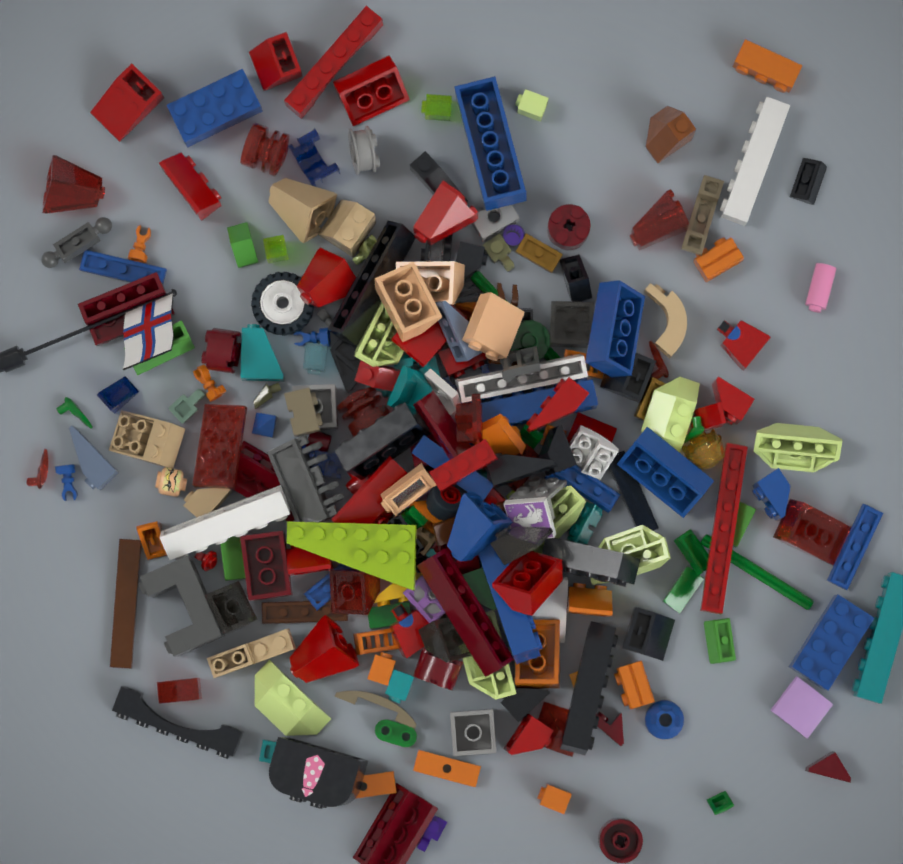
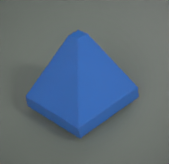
(264, 424)

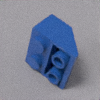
(774, 493)

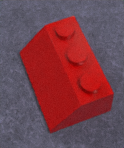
(371, 90)
(191, 184)
(529, 581)

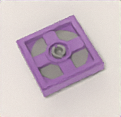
(424, 600)

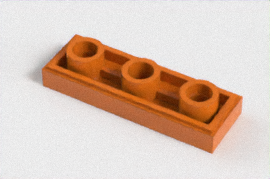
(460, 772)
(378, 784)

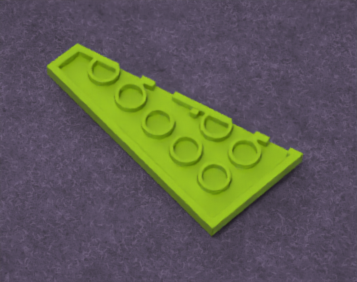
(372, 548)

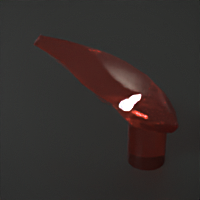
(659, 363)
(42, 472)

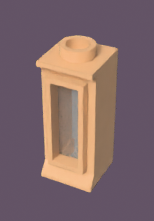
(407, 490)

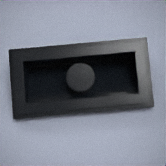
(808, 181)

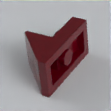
(614, 730)

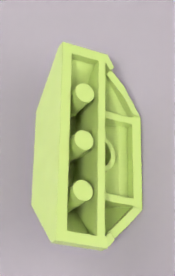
(376, 344)
(672, 410)
(797, 447)
(567, 507)
(640, 543)
(497, 684)
(286, 703)

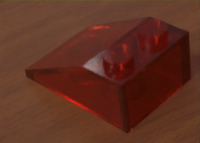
(812, 531)

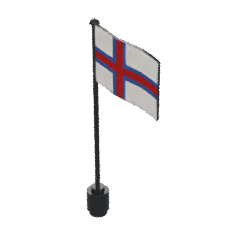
(146, 334)

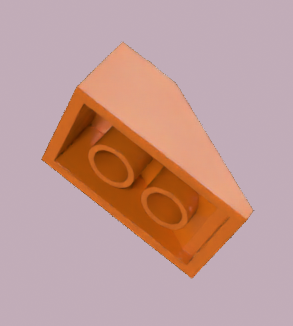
(589, 601)
(545, 669)

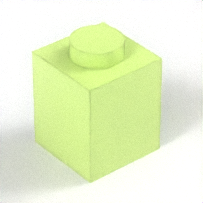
(531, 105)

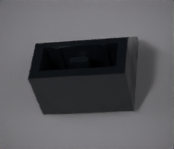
(631, 386)
(648, 633)

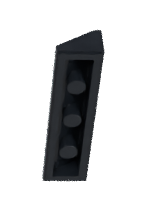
(632, 495)

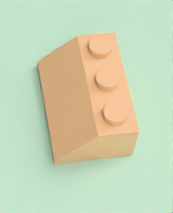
(442, 278)
(407, 301)

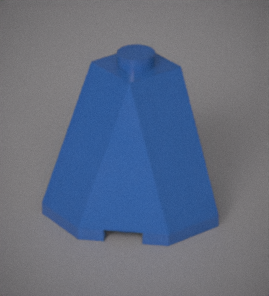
(475, 526)

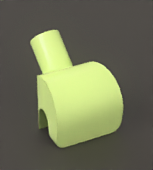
(365, 250)

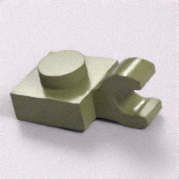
(498, 251)

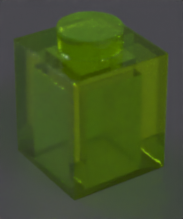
(437, 107)
(276, 249)

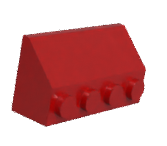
(366, 503)

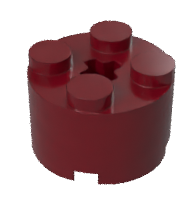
(573, 216)
(222, 350)
(436, 671)
(632, 843)

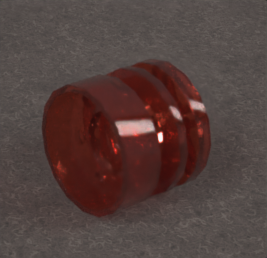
(268, 150)
(362, 409)

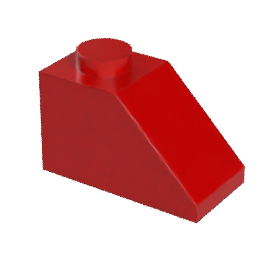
(377, 377)
(711, 416)

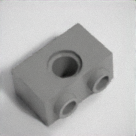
(488, 229)

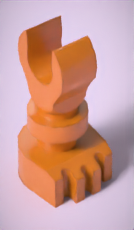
(137, 254)
(202, 374)

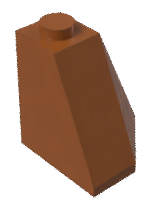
(668, 132)

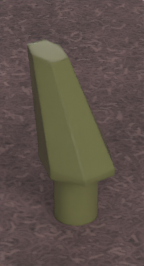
(266, 394)

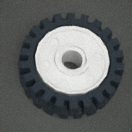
(271, 317)

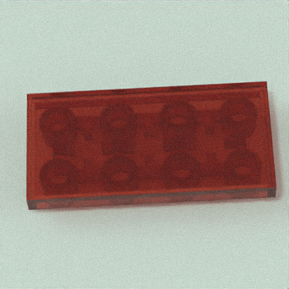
(219, 446)

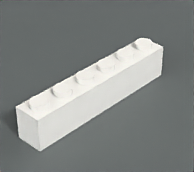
(755, 161)
(493, 384)
(225, 523)

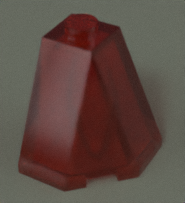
(70, 187)
(660, 223)

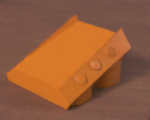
(502, 436)

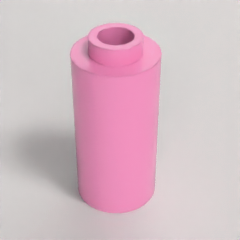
(820, 287)

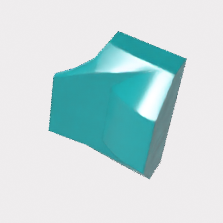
(409, 388)

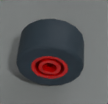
(446, 503)

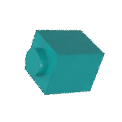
(399, 686)

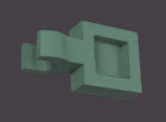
(185, 407)

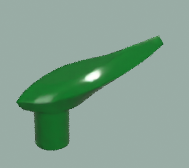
(75, 410)
(697, 429)

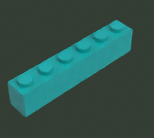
(883, 641)

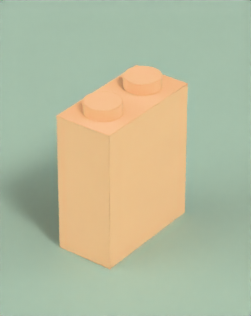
(493, 326)

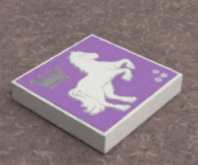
(530, 513)

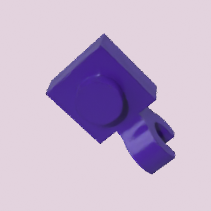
(433, 831)

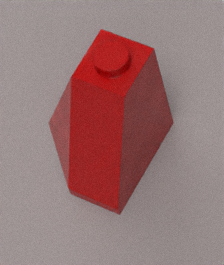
(444, 215)
(325, 279)
(323, 653)

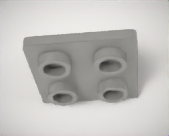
(539, 487)

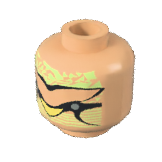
(170, 482)

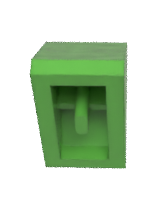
(242, 245)

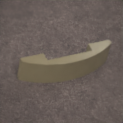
(702, 215)
(402, 716)

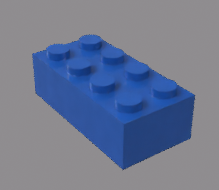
(214, 108)
(615, 329)
(665, 472)
(831, 642)

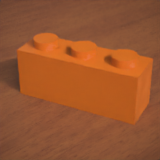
(767, 66)

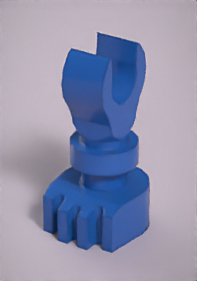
(323, 336)
(67, 479)

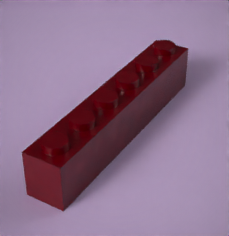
(465, 612)

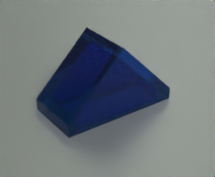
(118, 394)

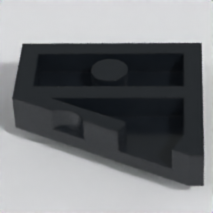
(346, 363)

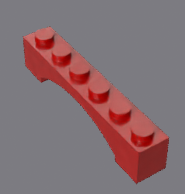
(348, 43)

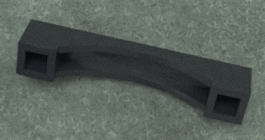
(131, 704)

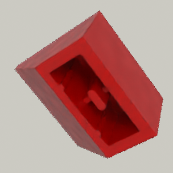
(275, 61)

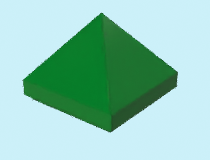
(720, 803)

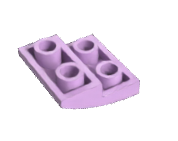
(801, 707)

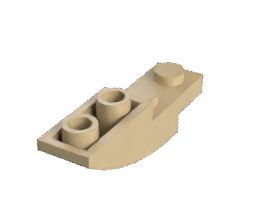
(251, 653)

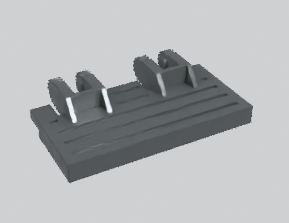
(302, 482)

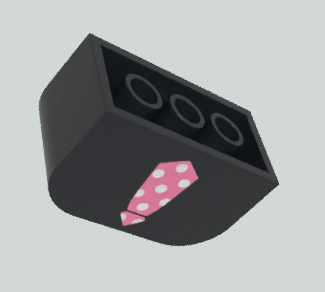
(315, 773)

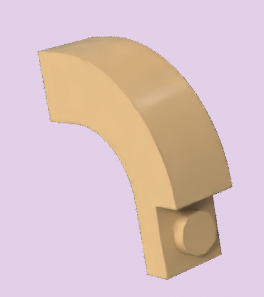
(676, 319)

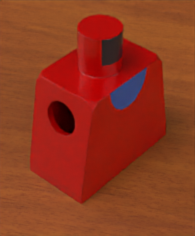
(742, 342)
(406, 630)

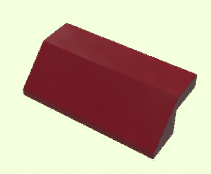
(116, 302)
(440, 424)
(256, 473)
(396, 829)

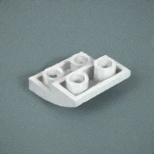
(592, 452)

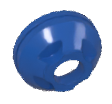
(652, 719)

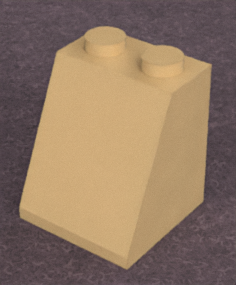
(348, 226)

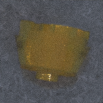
(705, 450)

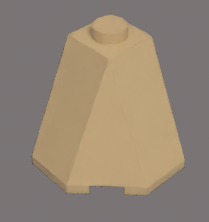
(301, 206)

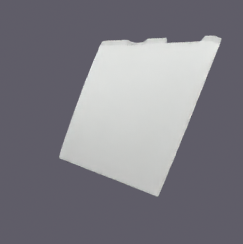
(446, 394)
(555, 607)

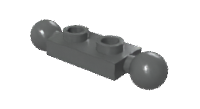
(76, 242)

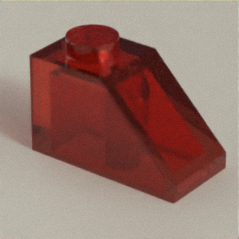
(179, 690)

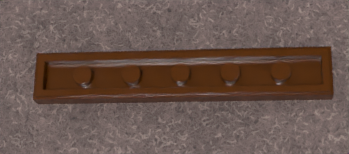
(125, 603)

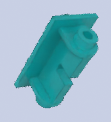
(579, 531)

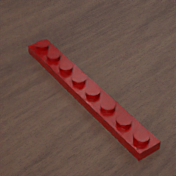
(723, 528)

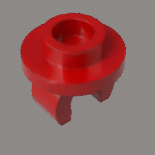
(208, 560)

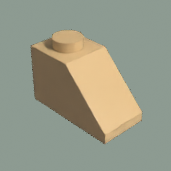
(205, 500)

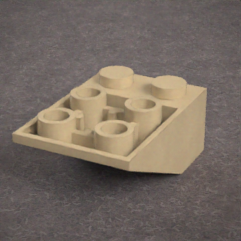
(147, 439)

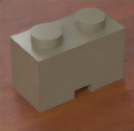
(305, 417)

